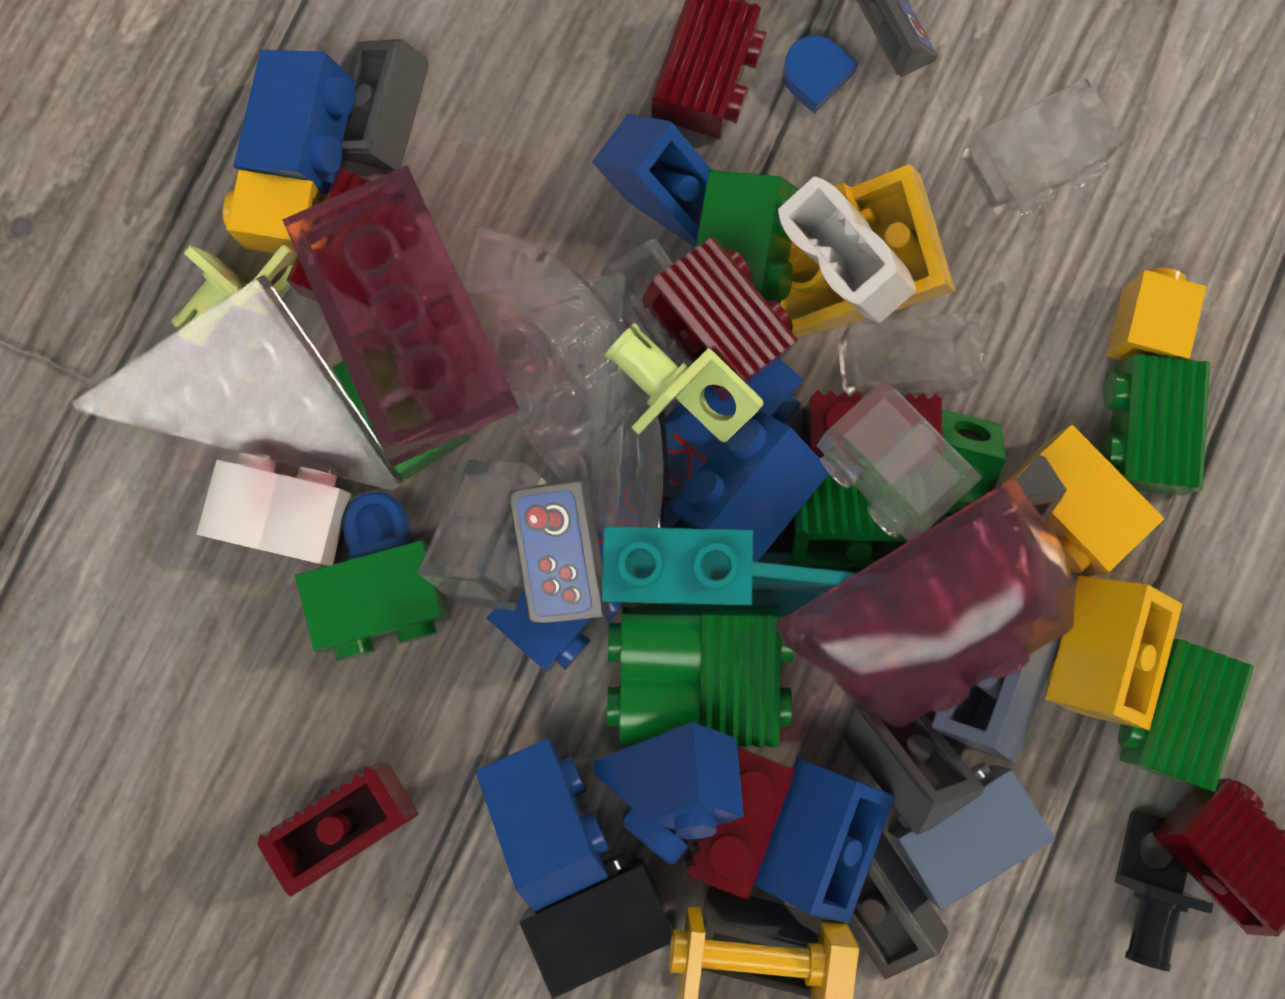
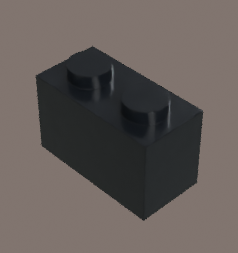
(598, 927)

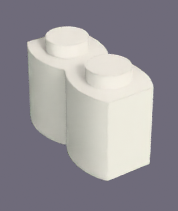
(846, 249)
(275, 511)

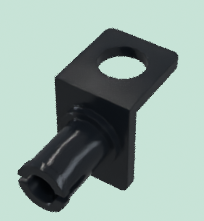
(1158, 894)

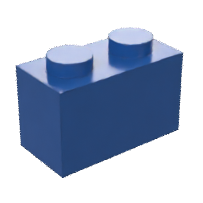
(296, 117)
(752, 483)
(542, 825)
(823, 841)

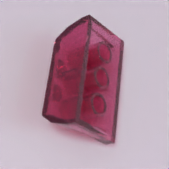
(400, 316)
(942, 610)

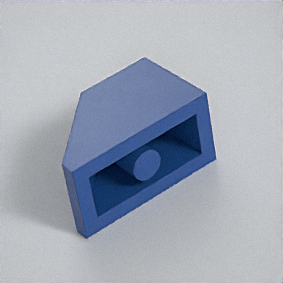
(657, 173)
(679, 779)

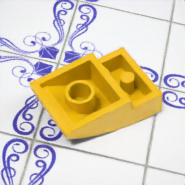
(902, 217)

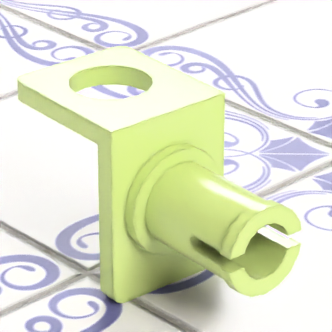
(223, 282)
(666, 381)

